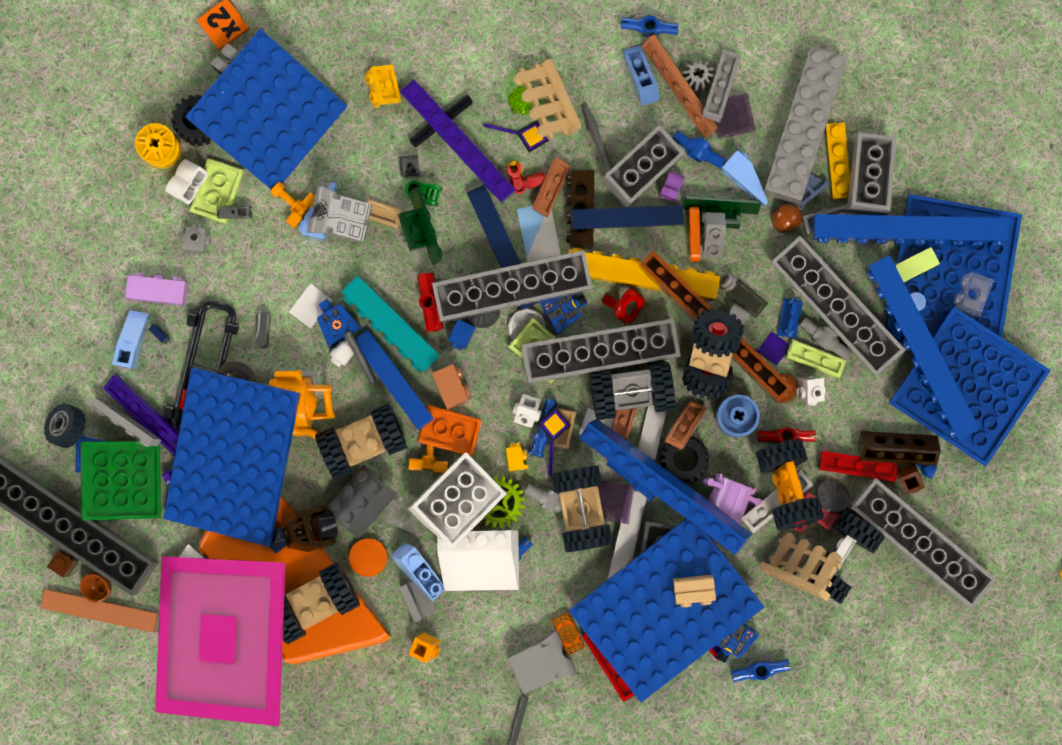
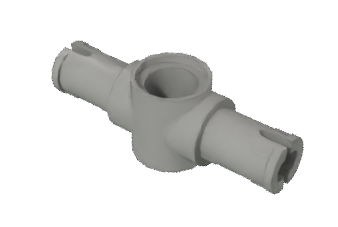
(825, 338)
(546, 498)

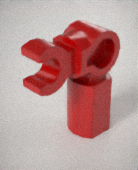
(521, 184)

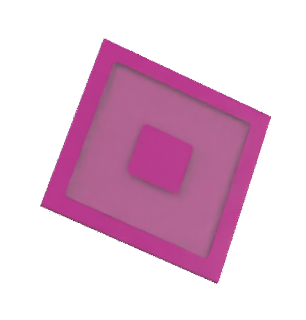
(220, 639)

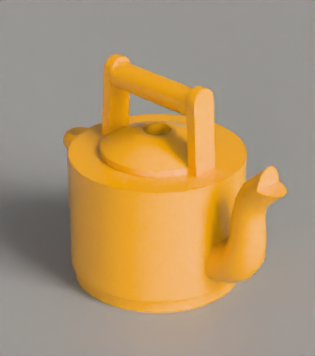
(308, 401)

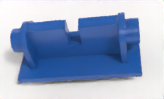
(790, 318)

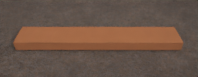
(678, 85)
(99, 611)

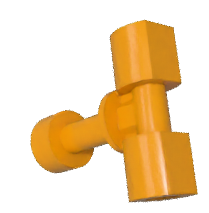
(298, 207)
(428, 462)

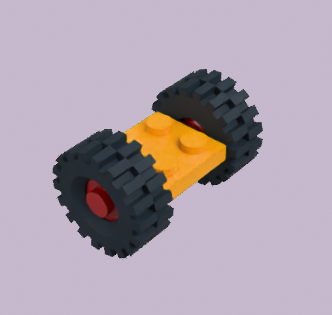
(794, 509)

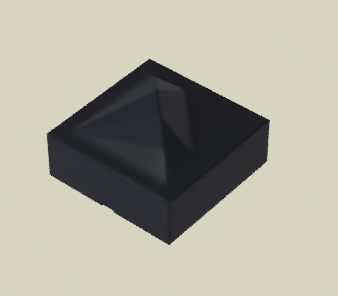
(409, 165)

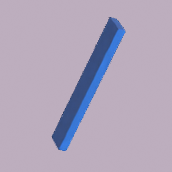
(393, 380)

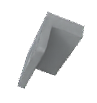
(417, 602)

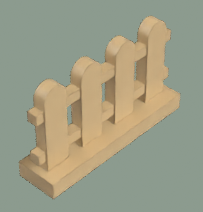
(556, 95)
(808, 572)

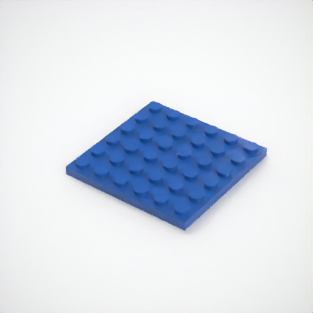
(266, 110)
(990, 375)

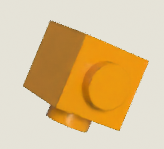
(425, 647)

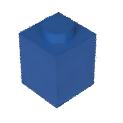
(461, 335)

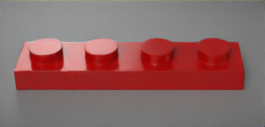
(853, 466)
(620, 686)

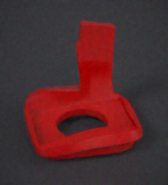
(620, 306)

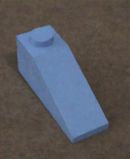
(641, 75)

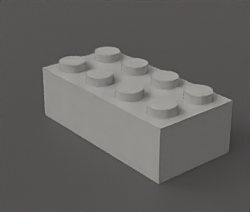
(642, 166)
(871, 174)

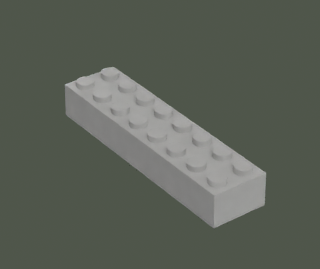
(805, 126)
(512, 286)
(838, 306)
(600, 351)
(922, 543)

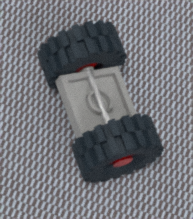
(633, 390)

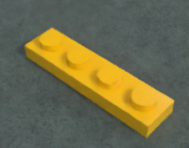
(838, 160)

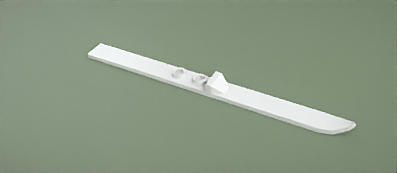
(627, 533)

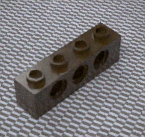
(585, 179)
(898, 448)

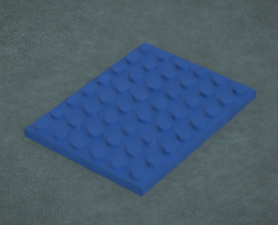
(943, 281)
(231, 456)
(637, 617)

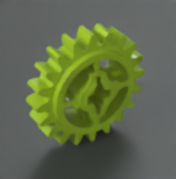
(510, 515)

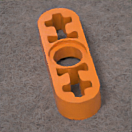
(694, 234)

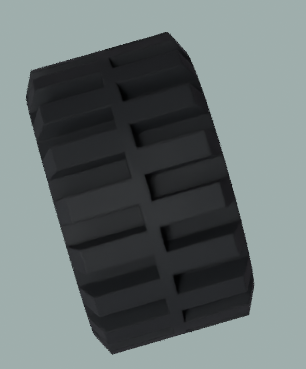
(180, 123)
(696, 471)

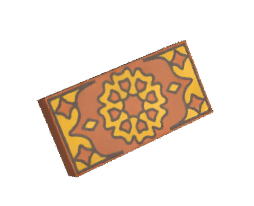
(568, 633)

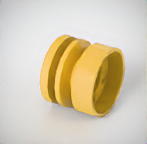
(166, 153)

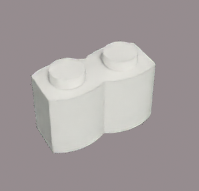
(186, 181)

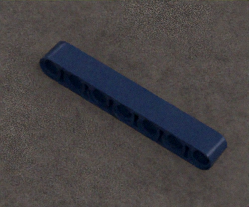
(494, 230)

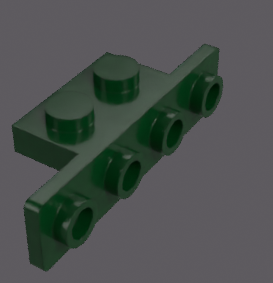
(730, 206)
(418, 227)

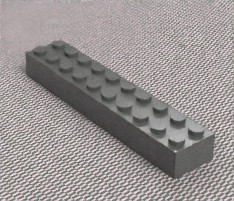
(62, 524)

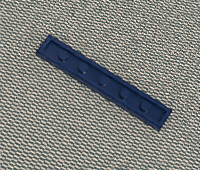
(627, 217)

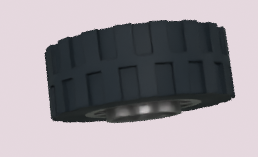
(64, 425)

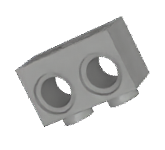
(714, 235)

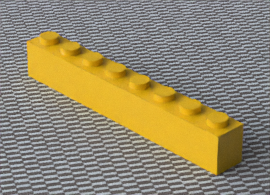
(627, 272)

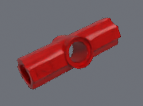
(430, 313)

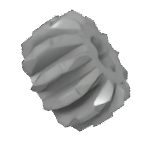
(700, 69)

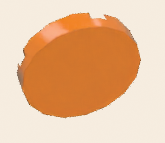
(368, 557)

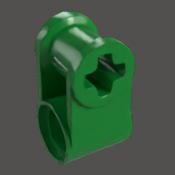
(427, 190)

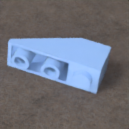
(130, 340)
(418, 570)

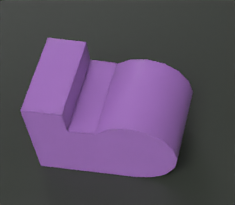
(672, 186)

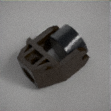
(323, 527)

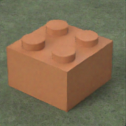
(450, 386)

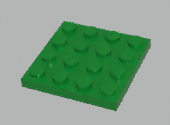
(120, 481)

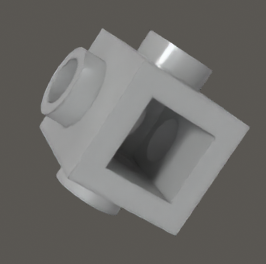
(199, 245)

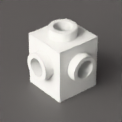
(810, 390)
(524, 413)

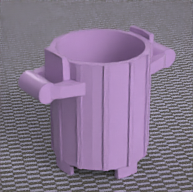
(731, 496)

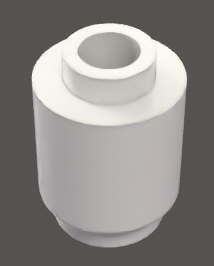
(341, 353)

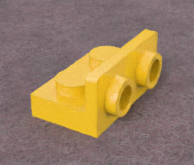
(382, 85)

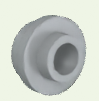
(727, 282)

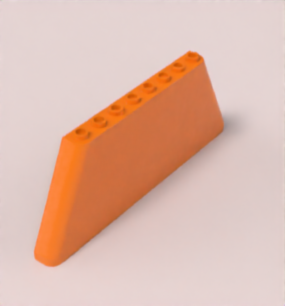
(330, 636)

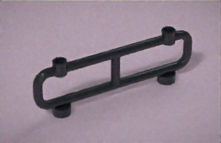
(196, 320)

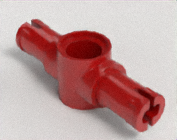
(776, 435)

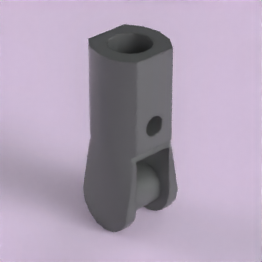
(231, 212)
(262, 330)

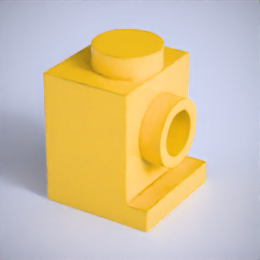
(516, 457)

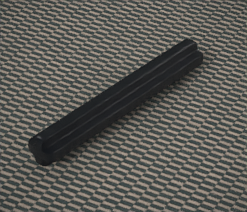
(451, 112)

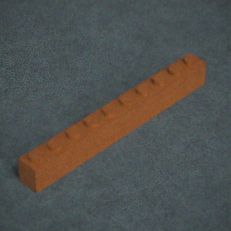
(693, 304)

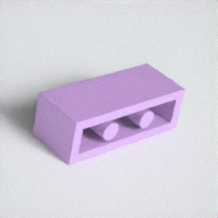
(156, 289)

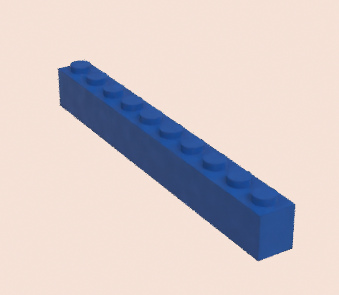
(909, 229)
(923, 347)
(666, 486)

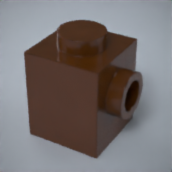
(911, 479)
(63, 563)

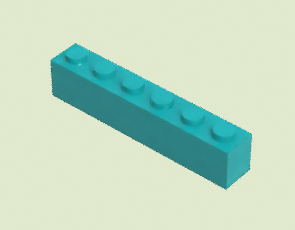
(391, 324)

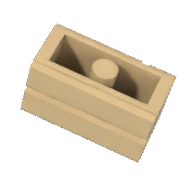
(694, 589)

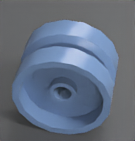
(748, 413)

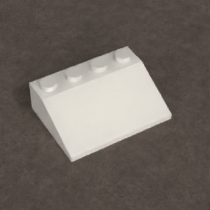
(457, 500)
(481, 561)

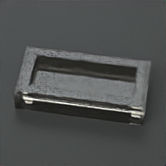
(747, 298)

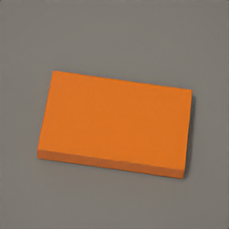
(450, 431)

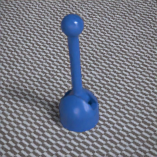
(927, 470)

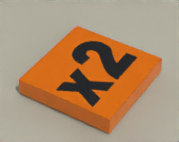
(223, 24)

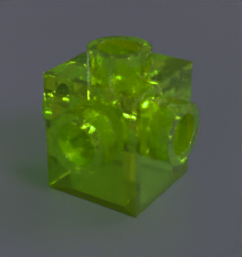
(516, 102)

